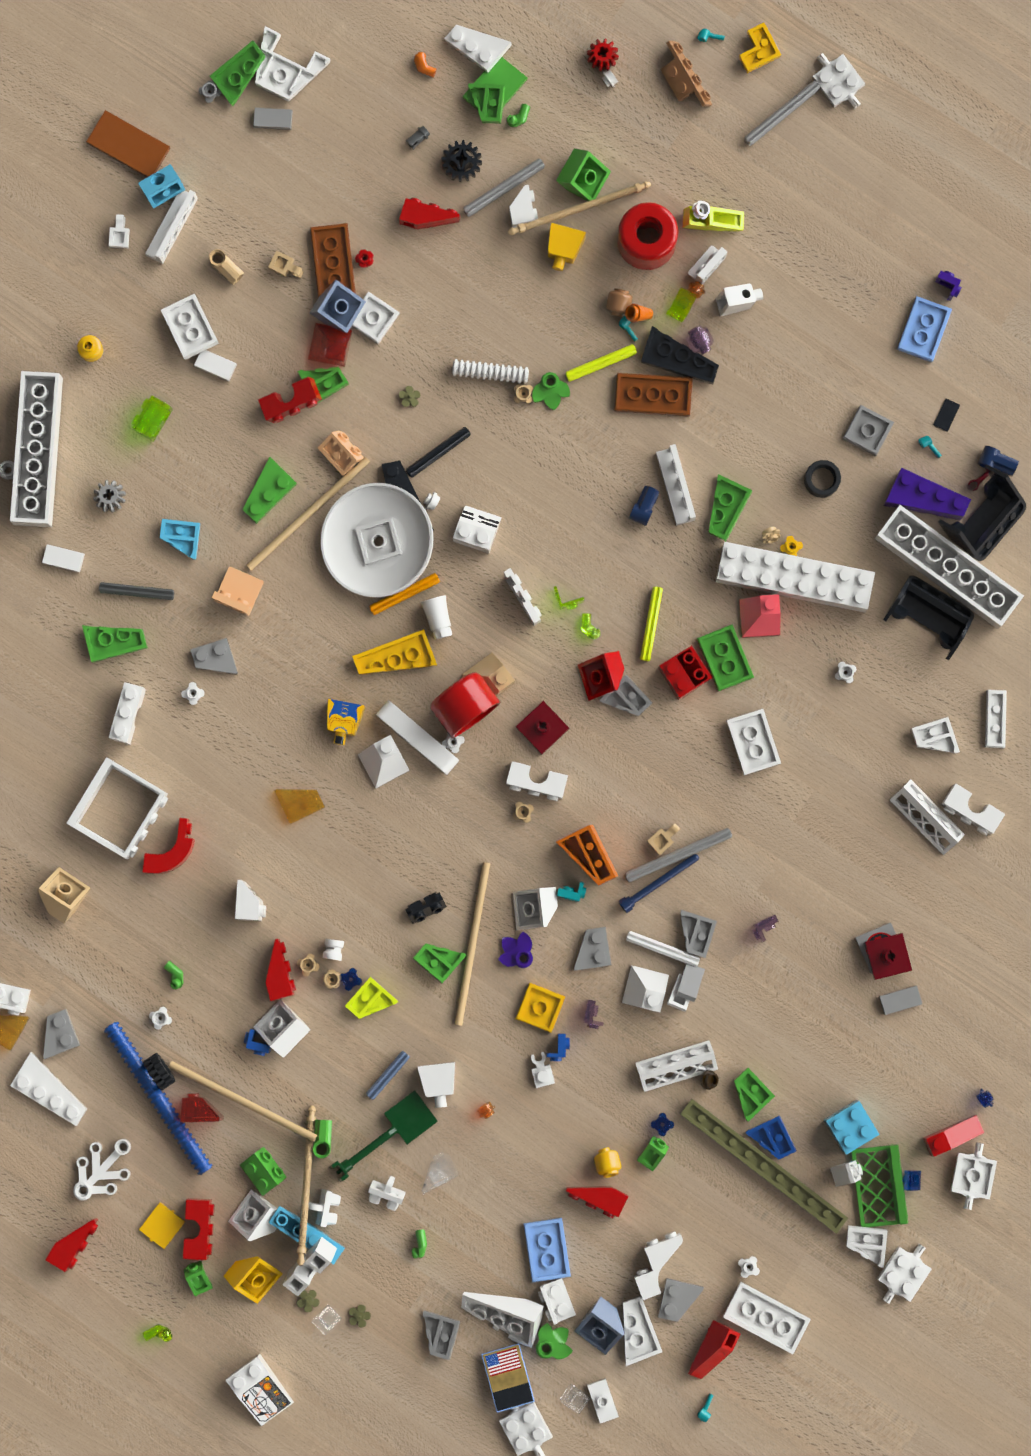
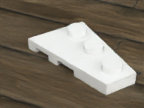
(477, 46)
(522, 596)
(638, 1332)

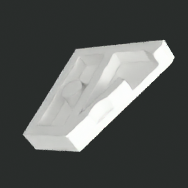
(936, 736)
(868, 1242)

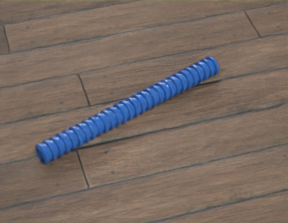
(158, 1098)

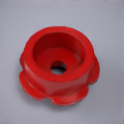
(369, 258)

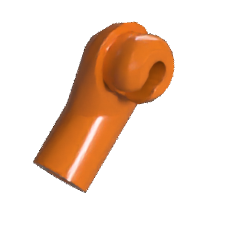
(422, 66)

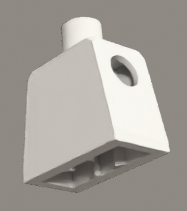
(737, 299)
(438, 1081)

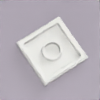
(375, 318)

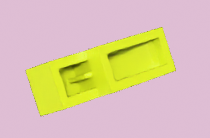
(717, 220)

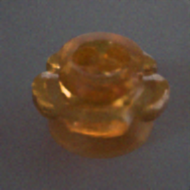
(696, 288)
(486, 1110)

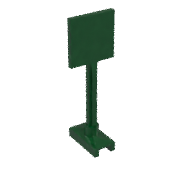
(408, 1119)

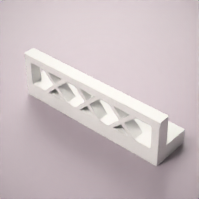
(171, 226)
(676, 485)
(920, 801)
(676, 1063)

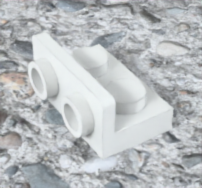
(707, 264)
(13, 998)
(557, 1301)

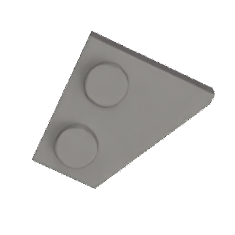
(215, 657)
(628, 697)
(697, 933)
(594, 950)
(59, 1034)
(677, 1299)
(441, 1334)

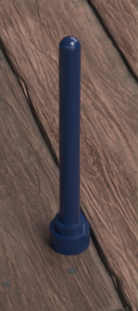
(629, 902)

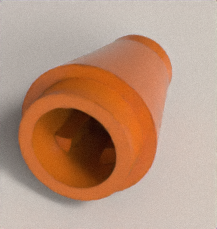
(637, 313)

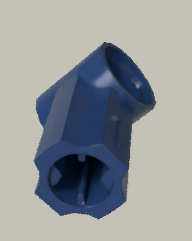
(1001, 462)
(643, 509)

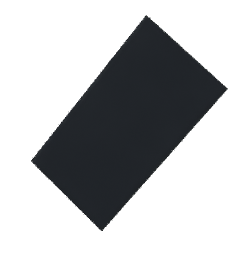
(946, 414)

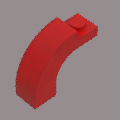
(176, 856)

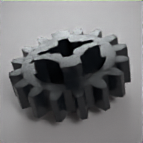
(469, 161)

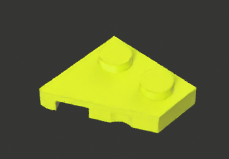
(370, 999)

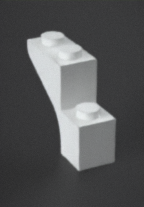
(658, 1254)

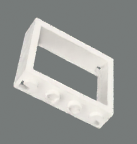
(92, 791)

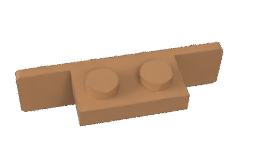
(682, 77)

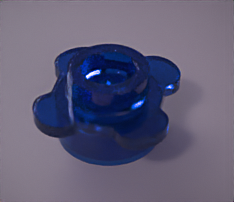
(351, 974)
(985, 1098)
(667, 1124)

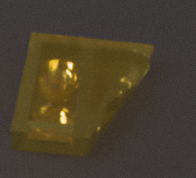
(11, 1029)

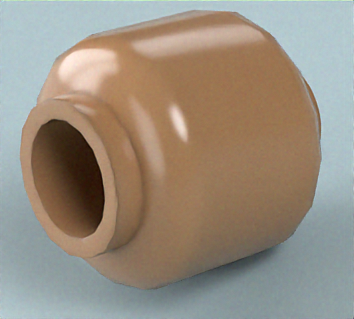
(618, 301)

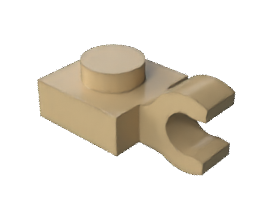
(283, 264)
(662, 840)

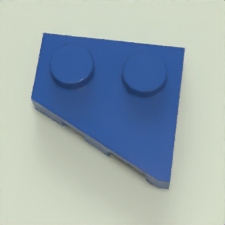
(773, 1137)

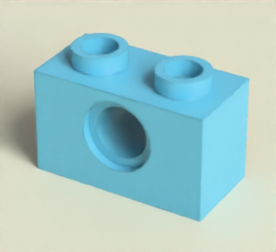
(161, 186)

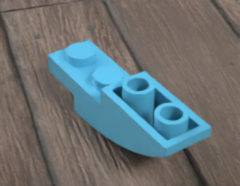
(290, 1223)

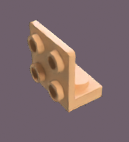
(238, 591)

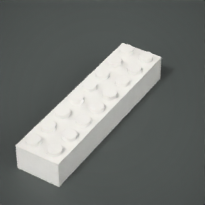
(36, 449)
(949, 567)
(795, 577)

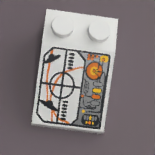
(259, 1390)

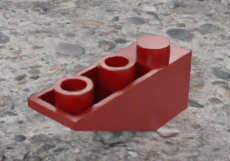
(422, 216)
(278, 978)
(603, 1197)
(65, 1250)
(715, 1348)

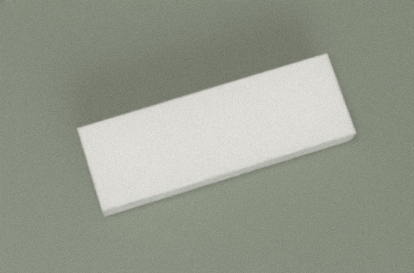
(995, 719)

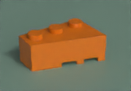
(589, 853)

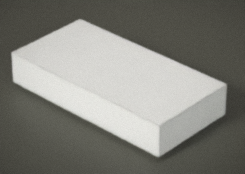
(215, 365)
(63, 558)

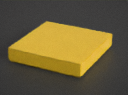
(540, 1007)

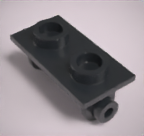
(418, 912)

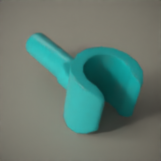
(705, 33)
(624, 324)
(927, 441)
(703, 1414)

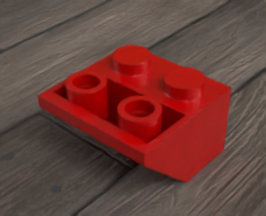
(685, 672)

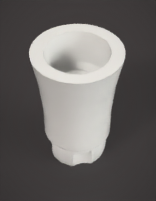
(437, 616)

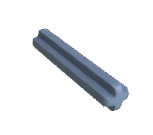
(387, 1075)

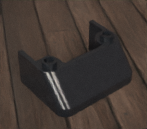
(991, 520)
(934, 611)

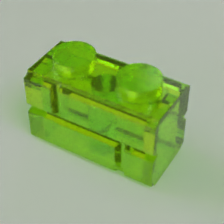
(151, 418)

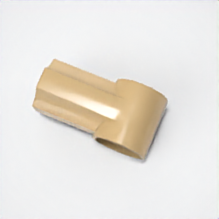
(226, 267)

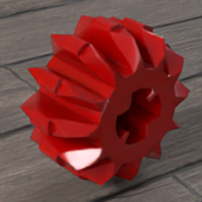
(600, 61)

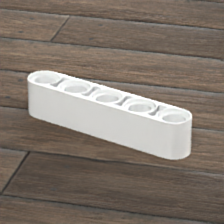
(417, 737)

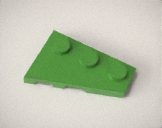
(268, 491)
(112, 642)

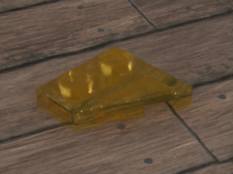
(299, 803)

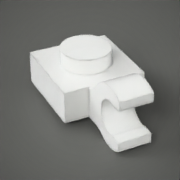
(119, 235)

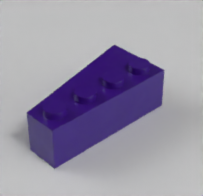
(925, 496)

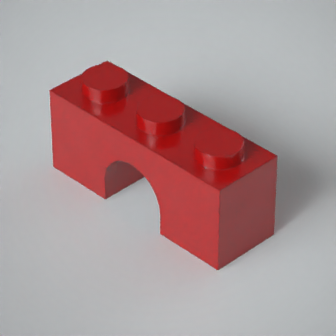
(305, 395)
(201, 1212)

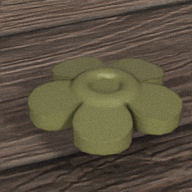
(409, 397)
(308, 1301)
(359, 1316)

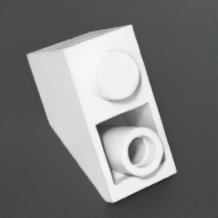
(521, 208)
(846, 1173)

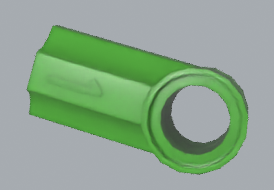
(323, 1130)

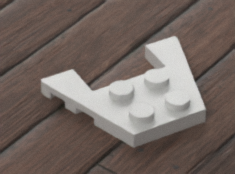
(282, 75)

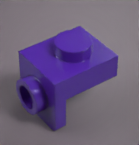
(949, 281)

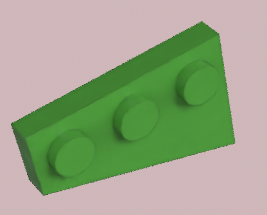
(238, 71)
(728, 505)

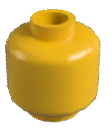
(95, 351)
(607, 1162)

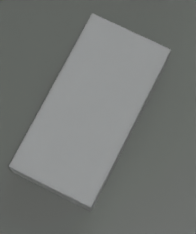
(273, 118)
(690, 982)
(900, 1000)

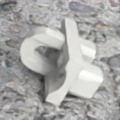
(393, 1195)
(324, 1217)

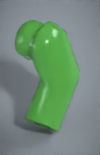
(519, 119)
(176, 975)
(422, 1244)

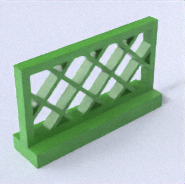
(896, 1182)

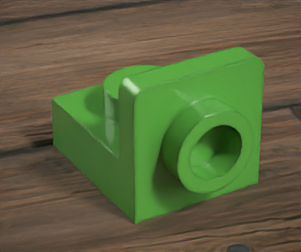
(653, 1153)
(197, 1278)

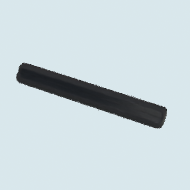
(438, 452)

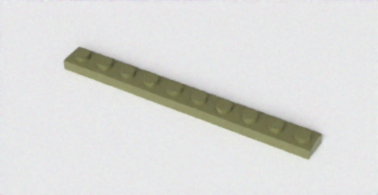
(764, 1166)

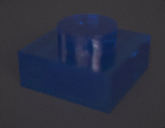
(912, 1180)

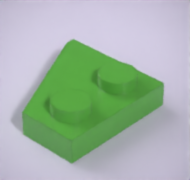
(327, 380)
(752, 1093)

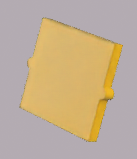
(162, 1225)

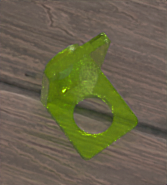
(682, 304)
(569, 605)

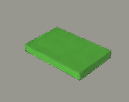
(501, 74)
(725, 658)

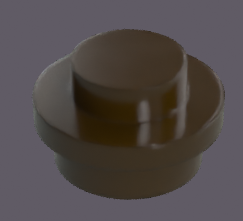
(709, 1080)

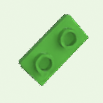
(263, 1171)

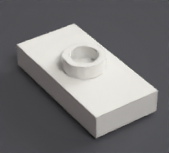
(602, 1400)

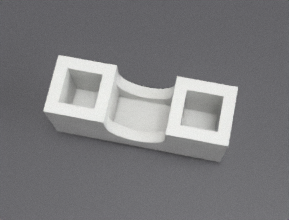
(126, 711)
(552, 787)
(957, 802)
(316, 1260)

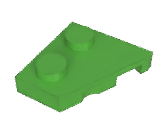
(489, 101)
(438, 961)

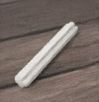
(663, 948)

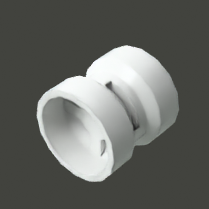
(334, 954)

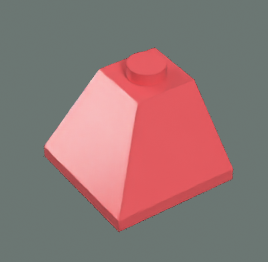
(760, 616)

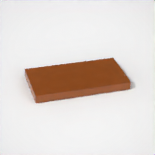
(128, 144)
(332, 256)
(653, 394)

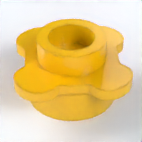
(796, 546)

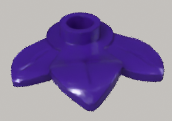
(514, 949)

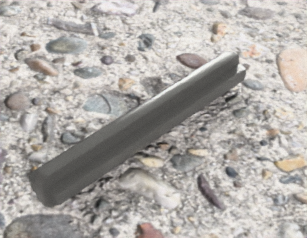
(138, 591)

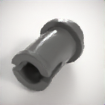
(421, 134)

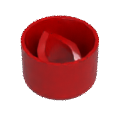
(644, 255)
(464, 704)

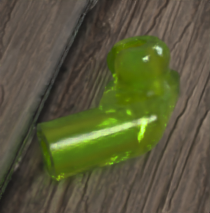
(587, 628)
(158, 1331)

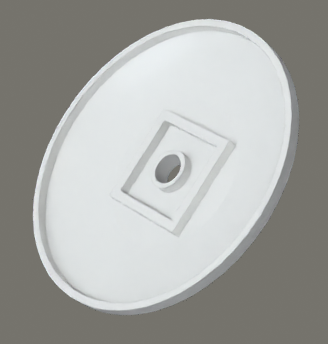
(351, 533)

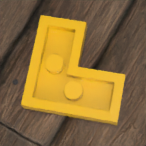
(764, 49)

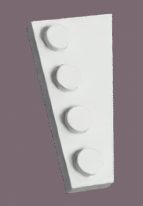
(43, 1087)

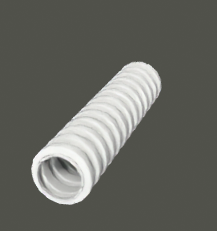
(490, 371)

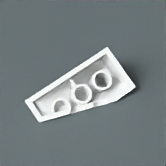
(512, 1315)

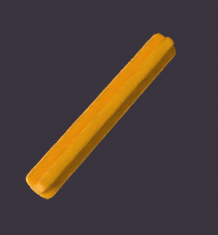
(405, 594)

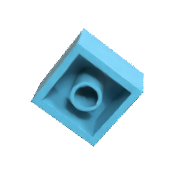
(851, 1127)

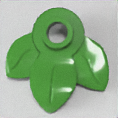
(550, 393)
(555, 1340)

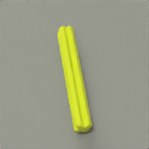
(601, 362)
(651, 624)

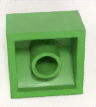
(583, 175)

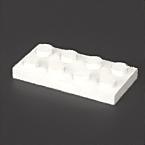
(766, 1317)

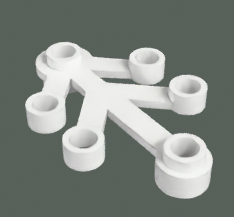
(100, 1172)

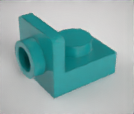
(568, 893)

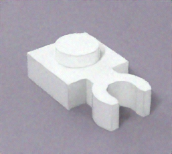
(543, 1073)

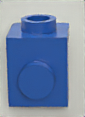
(563, 1044)
(259, 1048)

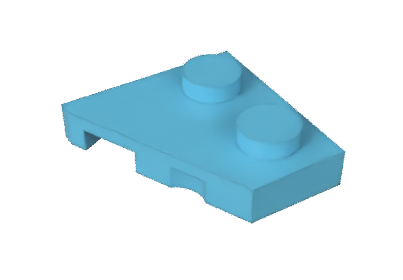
(181, 535)

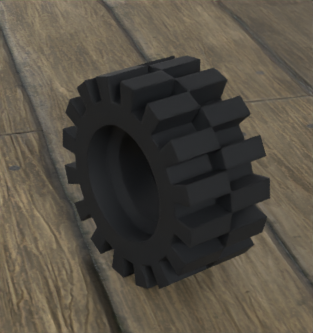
(159, 1071)

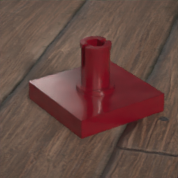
(542, 727)
(888, 956)

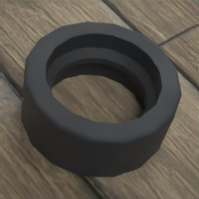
(808, 476)

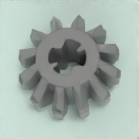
(103, 494)

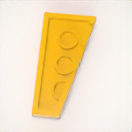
(401, 654)

